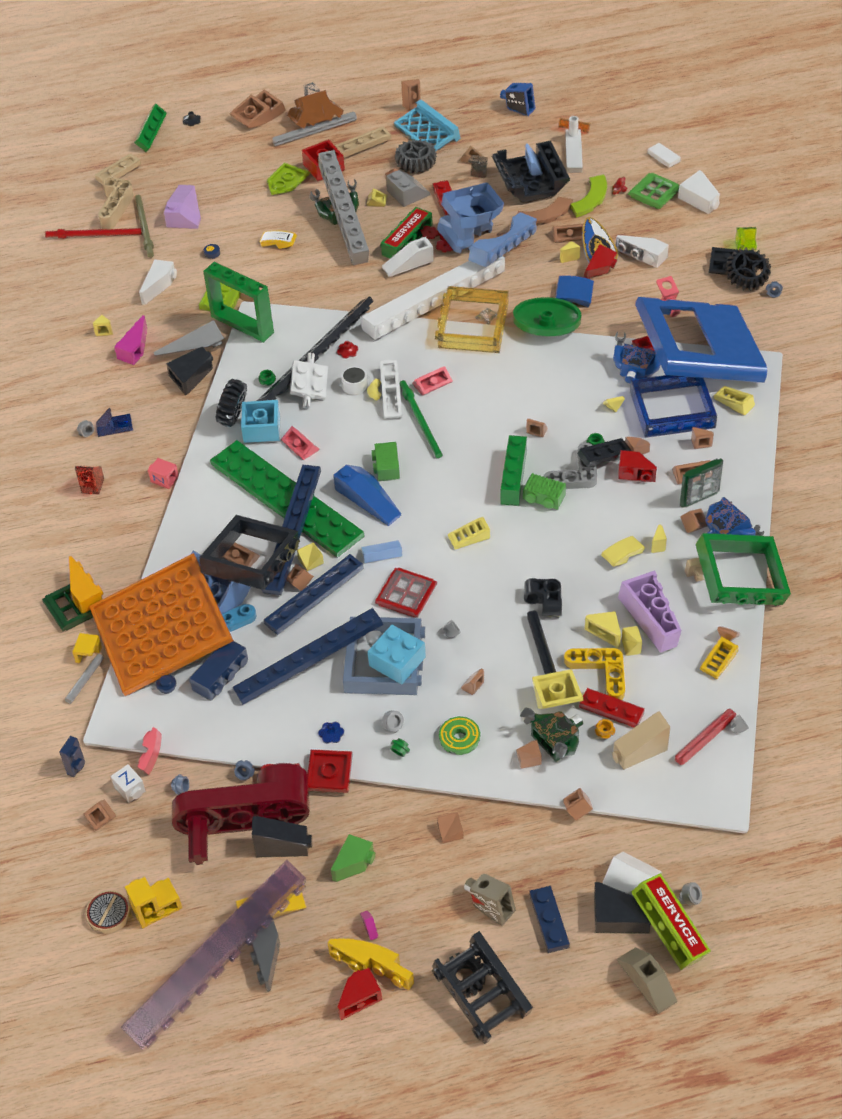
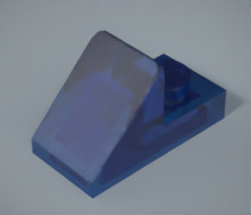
(111, 424)

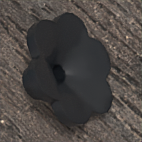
(191, 119)

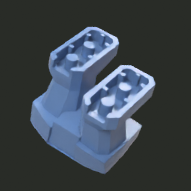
(469, 214)

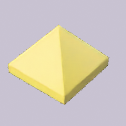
(614, 403)

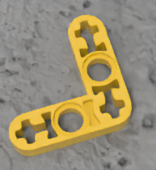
(609, 666)

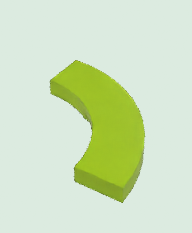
(593, 198)

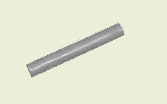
(84, 678)

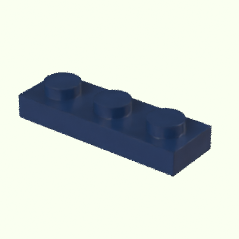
(549, 919)

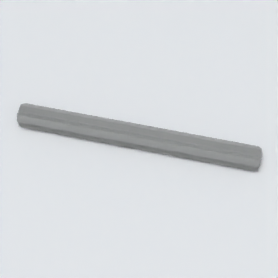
(318, 127)

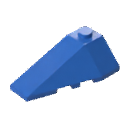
(366, 492)

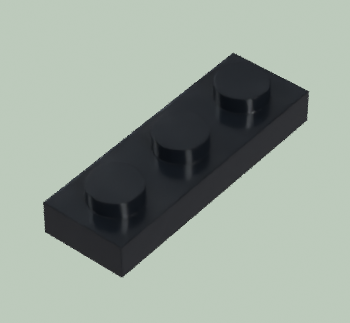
(602, 452)

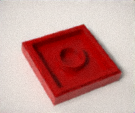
(329, 770)

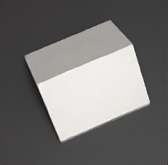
(628, 872)

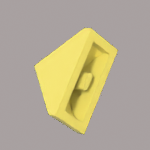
(604, 626)

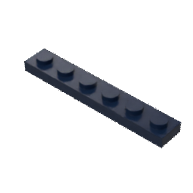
(313, 594)

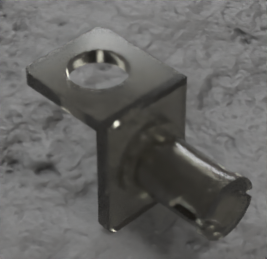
(478, 166)

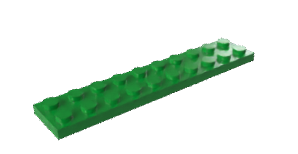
(275, 491)

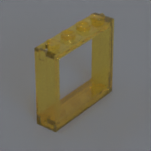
(472, 342)

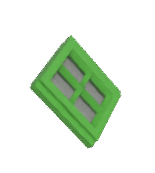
(654, 190)

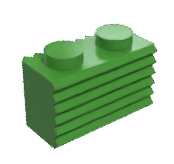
(386, 461)
(544, 491)

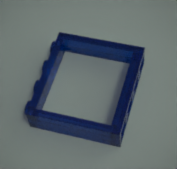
(672, 424)

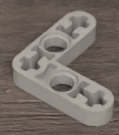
(579, 475)

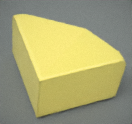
(310, 556)
(631, 640)

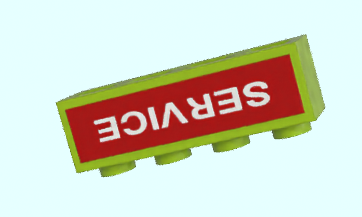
(670, 921)

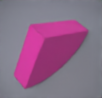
(369, 925)

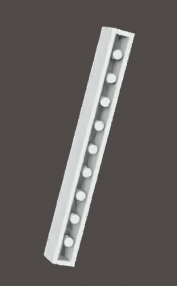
(427, 297)

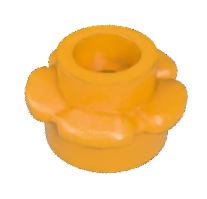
(605, 724)

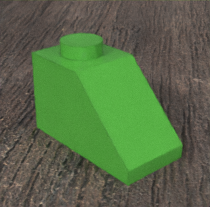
(352, 858)

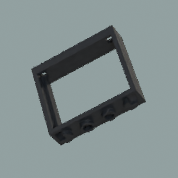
(215, 566)

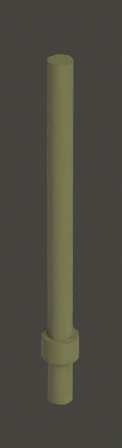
(148, 243)

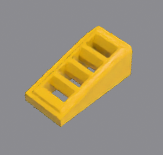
(726, 645)

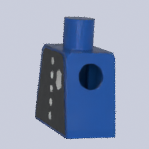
(519, 98)

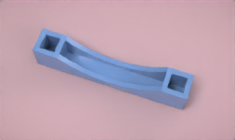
(488, 250)

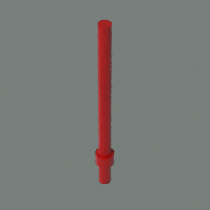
(62, 233)

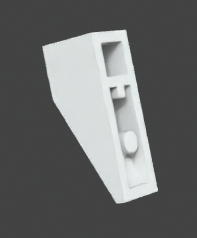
(157, 280)

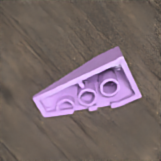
(183, 208)

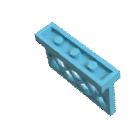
(435, 120)

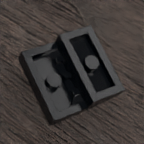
(719, 258)

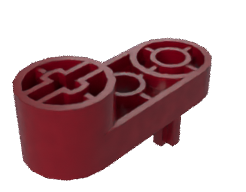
(278, 795)

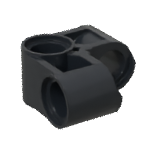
(546, 593)

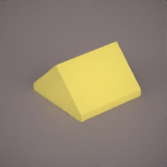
(556, 689)

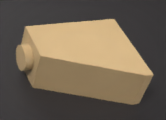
(642, 742)

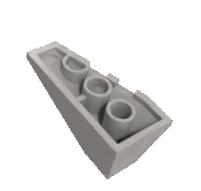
(203, 336)

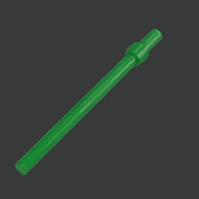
(409, 396)

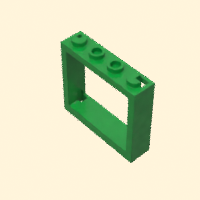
(258, 328)
(764, 545)

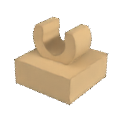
(694, 568)

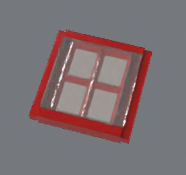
(406, 592)

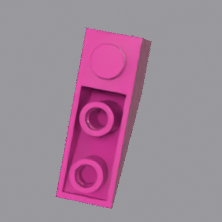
(132, 344)

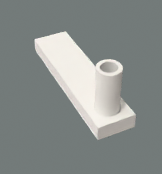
(573, 147)

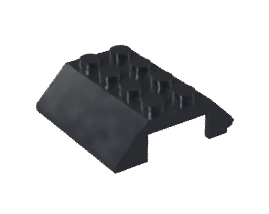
(528, 187)

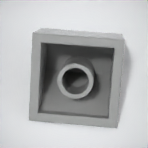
(405, 188)

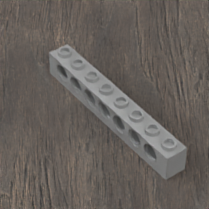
(343, 208)

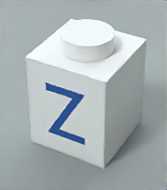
(128, 783)

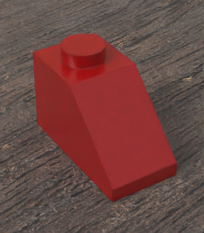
(601, 262)
(359, 993)

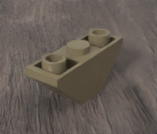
(648, 978)

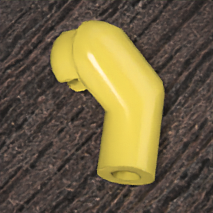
(373, 389)

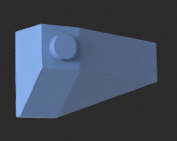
(226, 593)

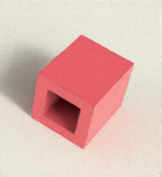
(163, 473)

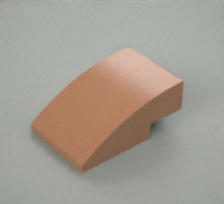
(258, 109)

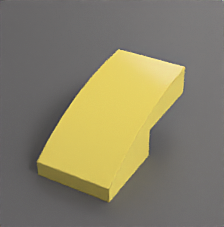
(622, 550)

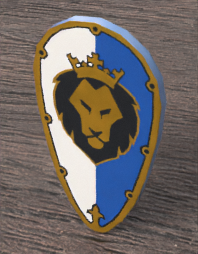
(593, 235)

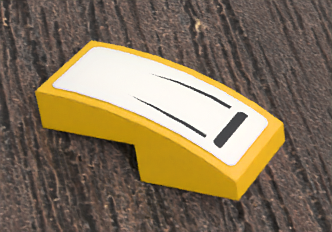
(280, 238)

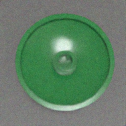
(547, 316)

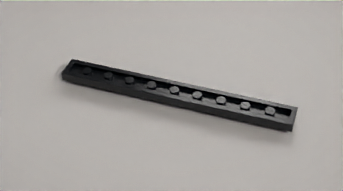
(320, 347)

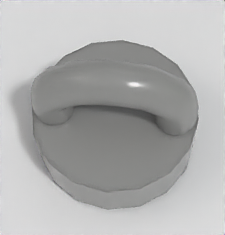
(392, 721)
(690, 894)

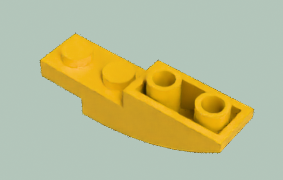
(363, 954)

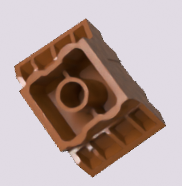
(314, 109)

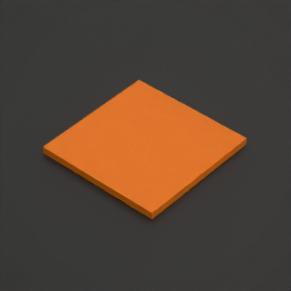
(160, 624)

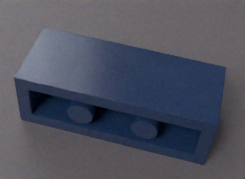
(219, 670)

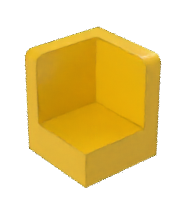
(86, 645)

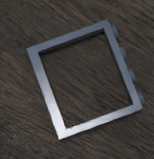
(383, 685)

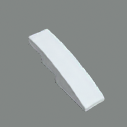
(390, 389)

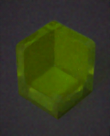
(745, 238)

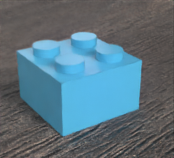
(260, 421)
(396, 654)

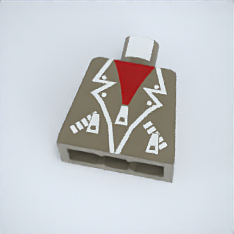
(491, 897)

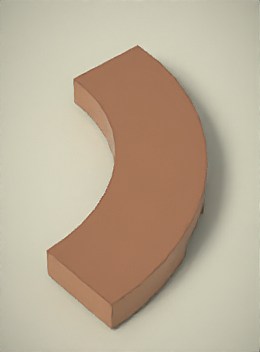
(550, 213)

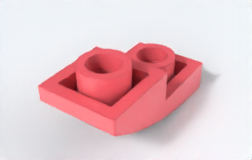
(152, 743)

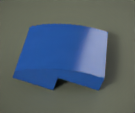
(575, 289)

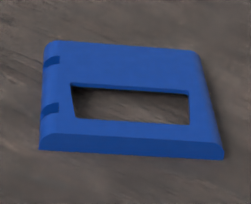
(725, 330)

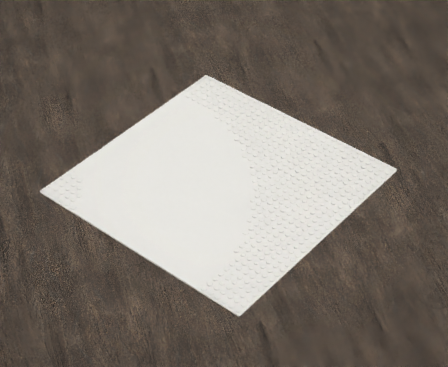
(481, 584)

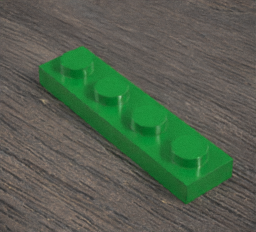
(150, 127)

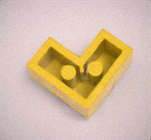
(153, 901)

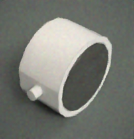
(354, 380)

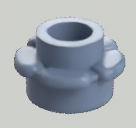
(774, 293)
(238, 770)
(180, 784)

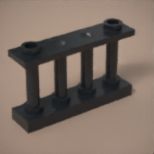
(491, 966)

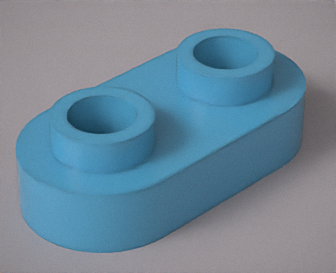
(240, 616)

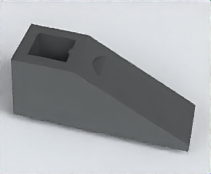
(265, 954)

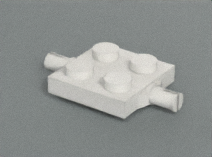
(308, 380)

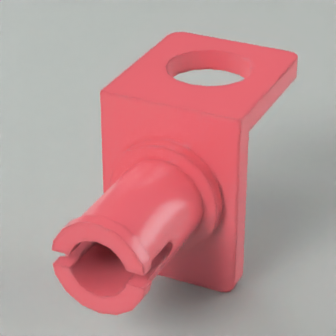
(669, 293)

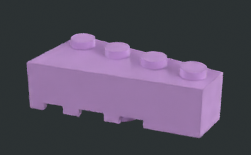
(651, 610)

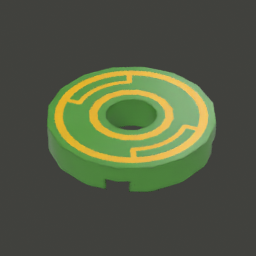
(459, 725)

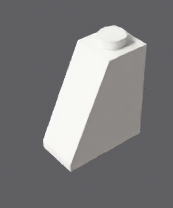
(699, 192)

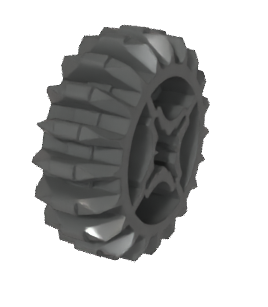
(415, 156)

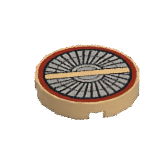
(108, 911)

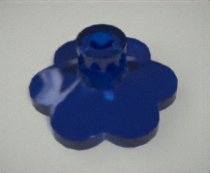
(331, 732)

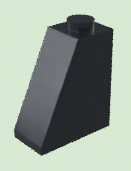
(190, 369)
(279, 838)
(618, 912)

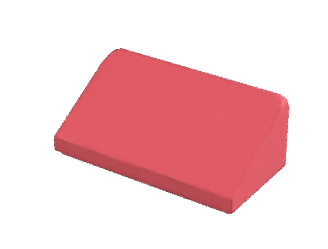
(432, 381)
(299, 443)

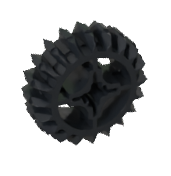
(745, 274)
(231, 402)

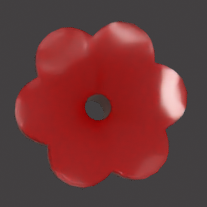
(619, 186)
(347, 349)

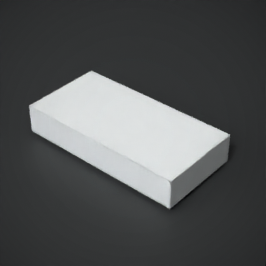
(664, 155)

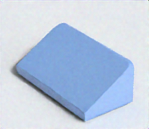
(532, 161)
(382, 551)

